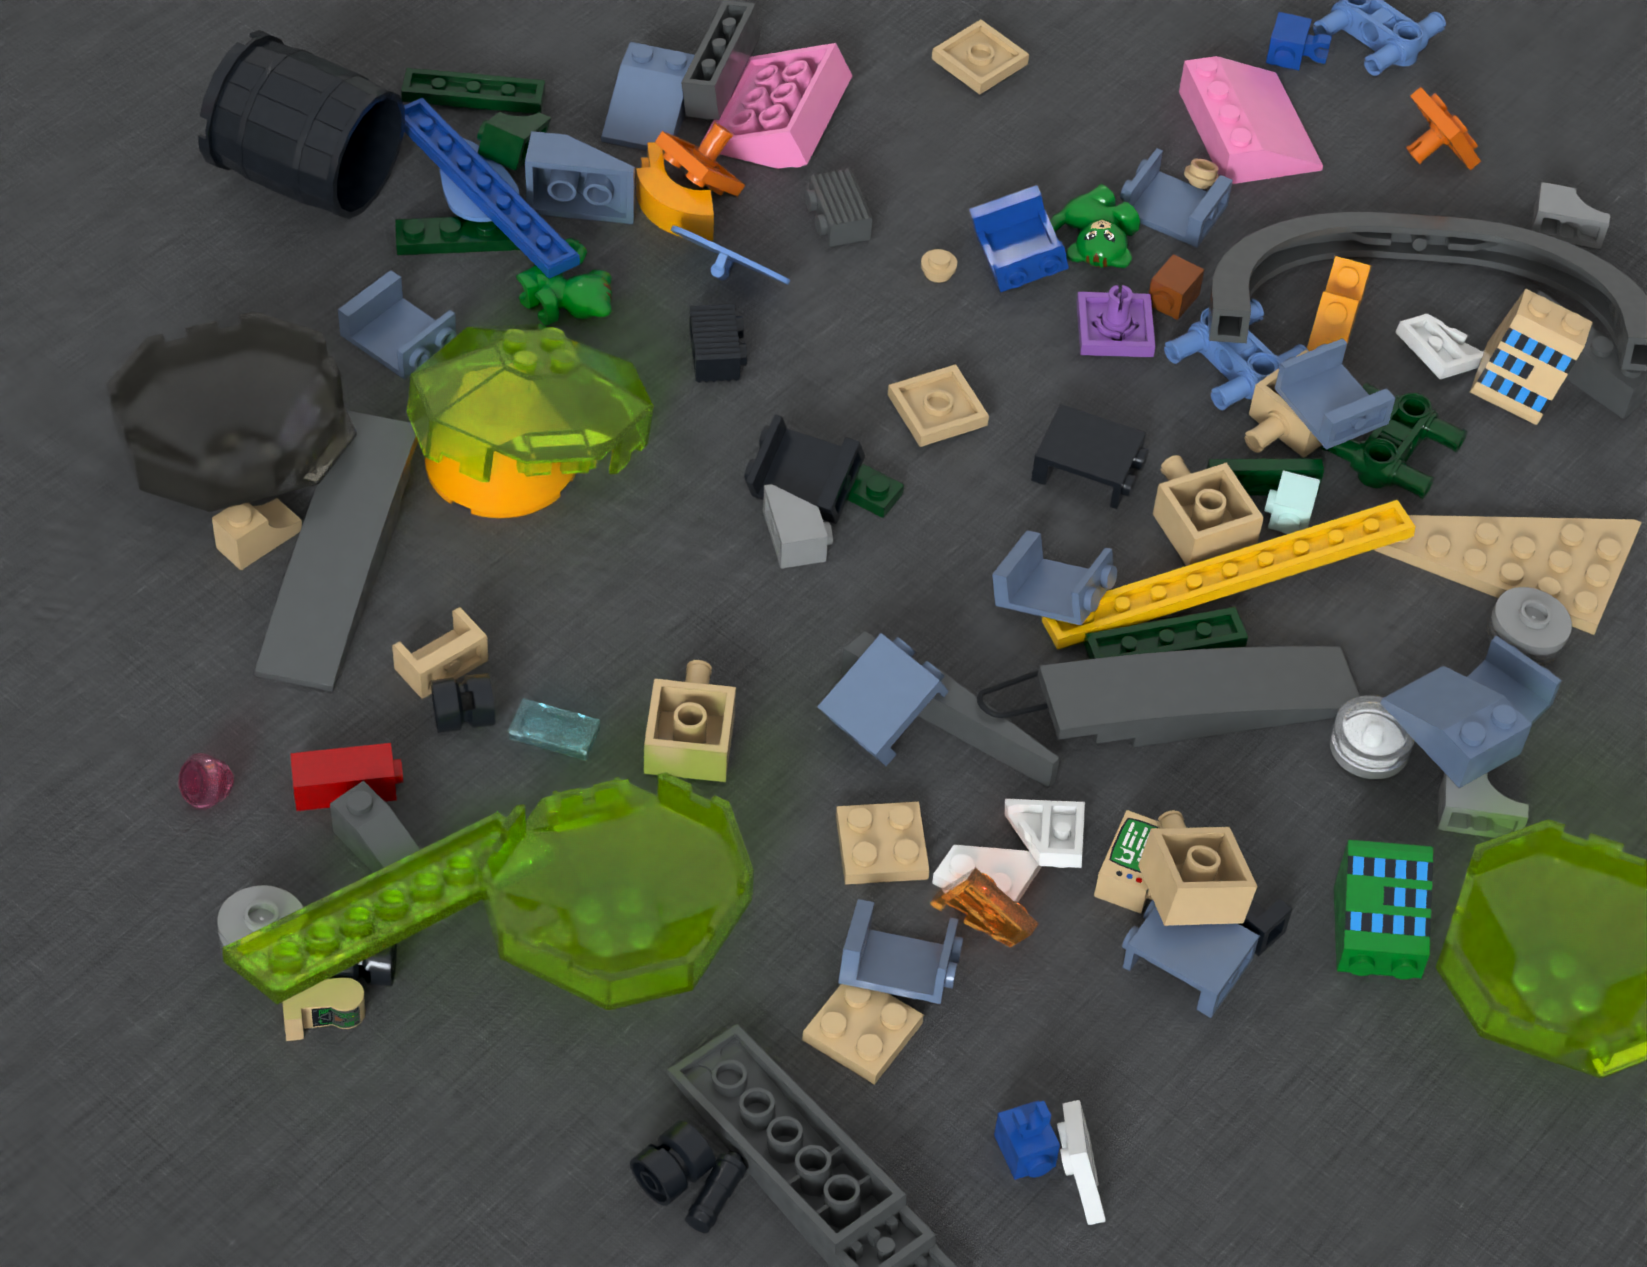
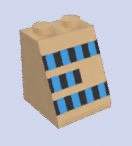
(1530, 356)

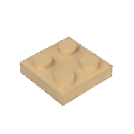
(980, 56)
(938, 405)
(882, 843)
(862, 1029)

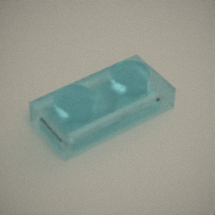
(554, 729)

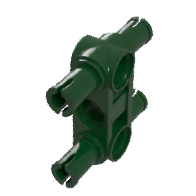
(1383, 455)

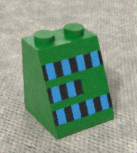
(1383, 909)

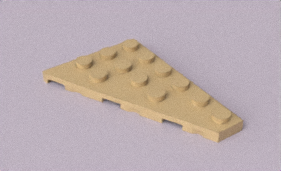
(1561, 556)

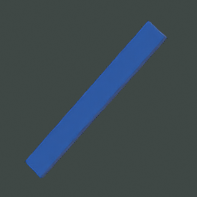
(488, 190)

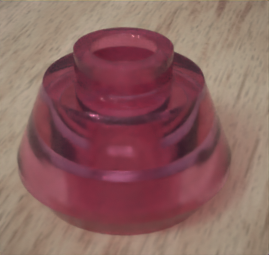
(204, 781)

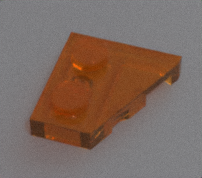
(987, 908)

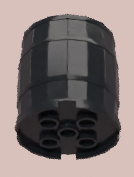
(301, 125)

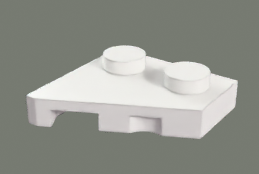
(1007, 867)

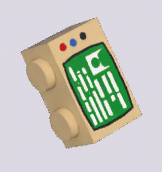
(1120, 875)

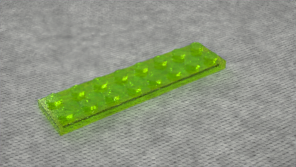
(364, 915)

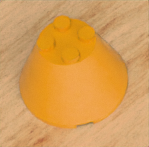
(506, 494)

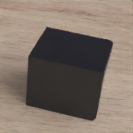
(1268, 923)

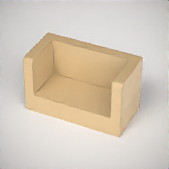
(445, 657)

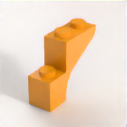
(1339, 302)

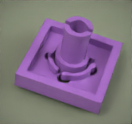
(1119, 317)

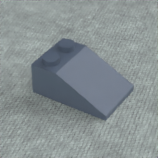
(646, 96)
(577, 180)
(1459, 723)

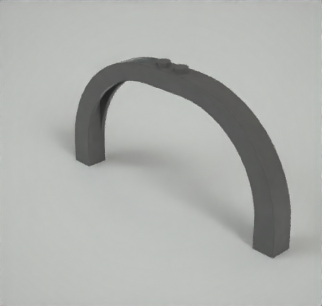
(1318, 237)

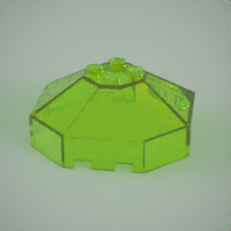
(530, 399)
(617, 889)
(1553, 948)

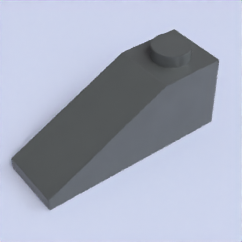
(370, 828)

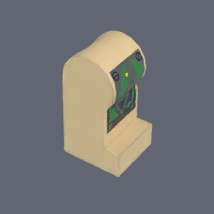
(325, 1004)

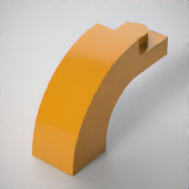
(669, 203)

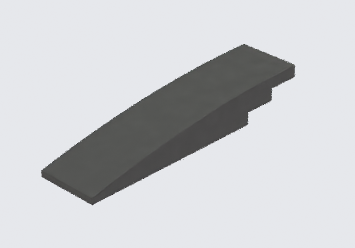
(338, 555)
(1195, 692)
(803, 1158)

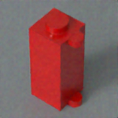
(329, 773)

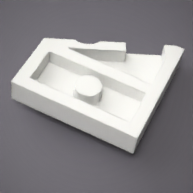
(1439, 346)
(1049, 829)
(1079, 1159)

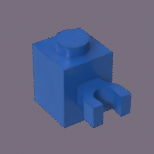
(1292, 41)
(1027, 1139)

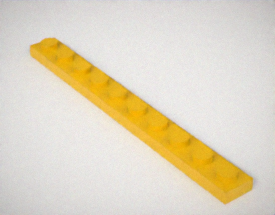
(1239, 571)

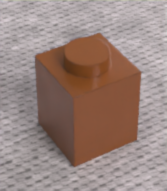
(1175, 286)

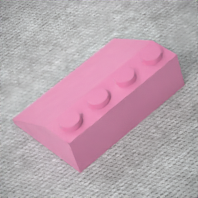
(784, 105)
(1246, 120)

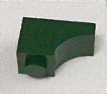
(507, 137)

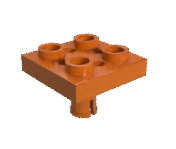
(1443, 130)
(701, 159)

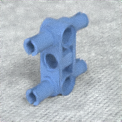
(1382, 29)
(1239, 362)

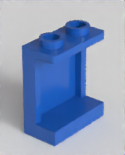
(1018, 239)

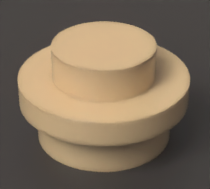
(1201, 173)
(938, 265)

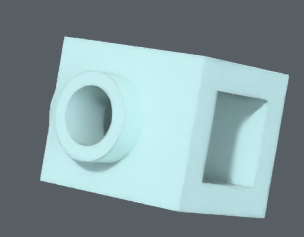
(1292, 502)

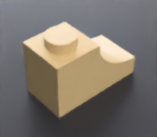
(249, 531)

